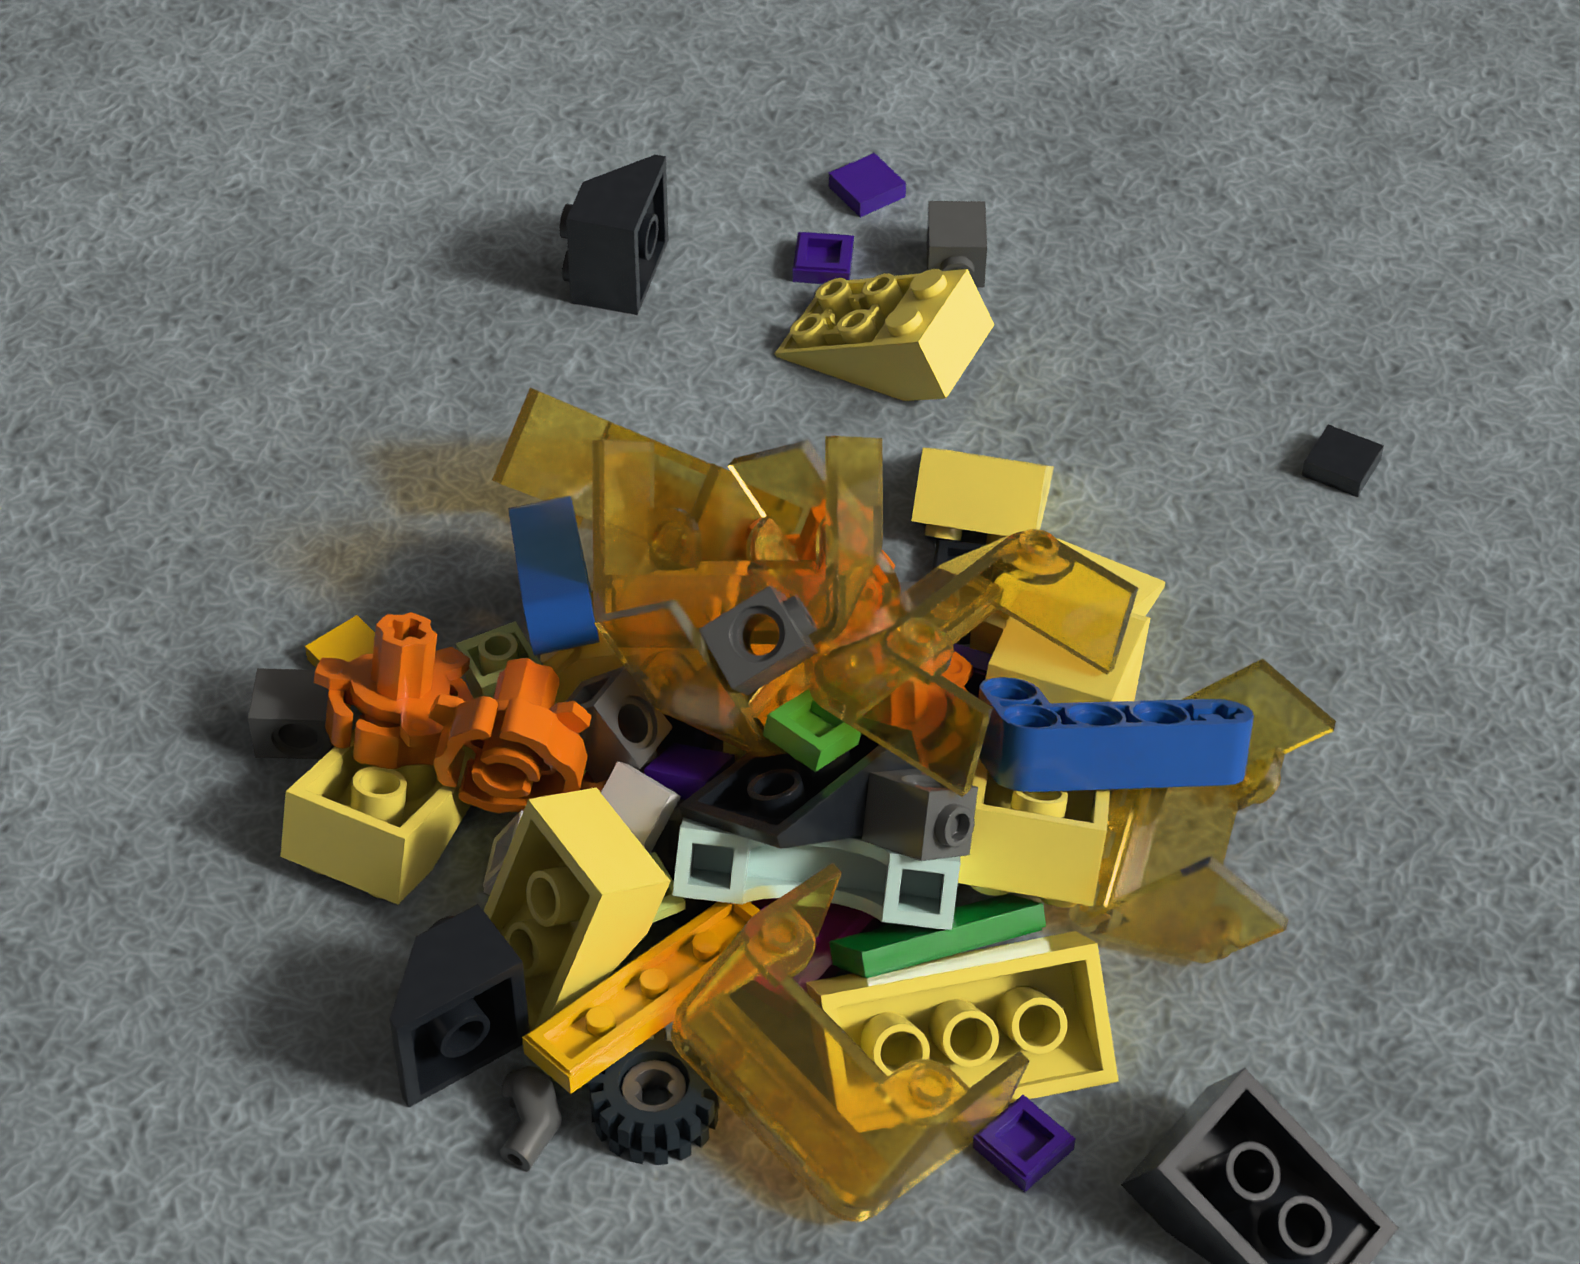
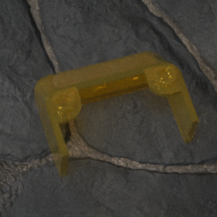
(553, 459)
(655, 553)
(671, 656)
(890, 667)
(1167, 846)
(807, 1085)

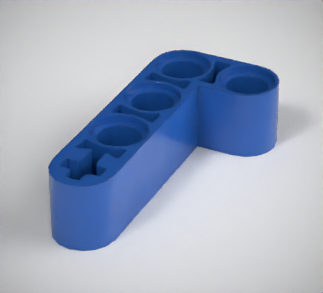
(553, 576)
(1111, 744)

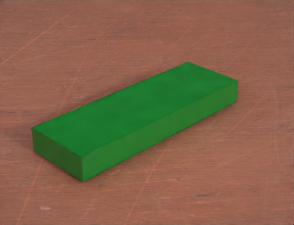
(908, 945)

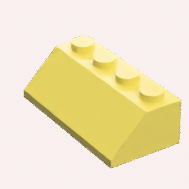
(983, 1010)

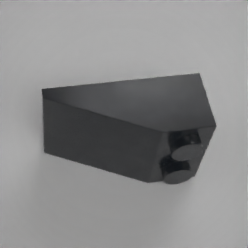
(789, 803)
(1254, 1186)

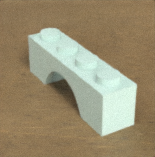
(873, 879)

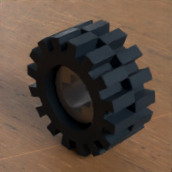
(652, 1128)

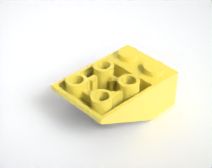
(892, 332)

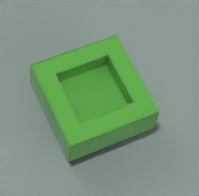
(809, 732)

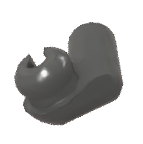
(538, 1114)

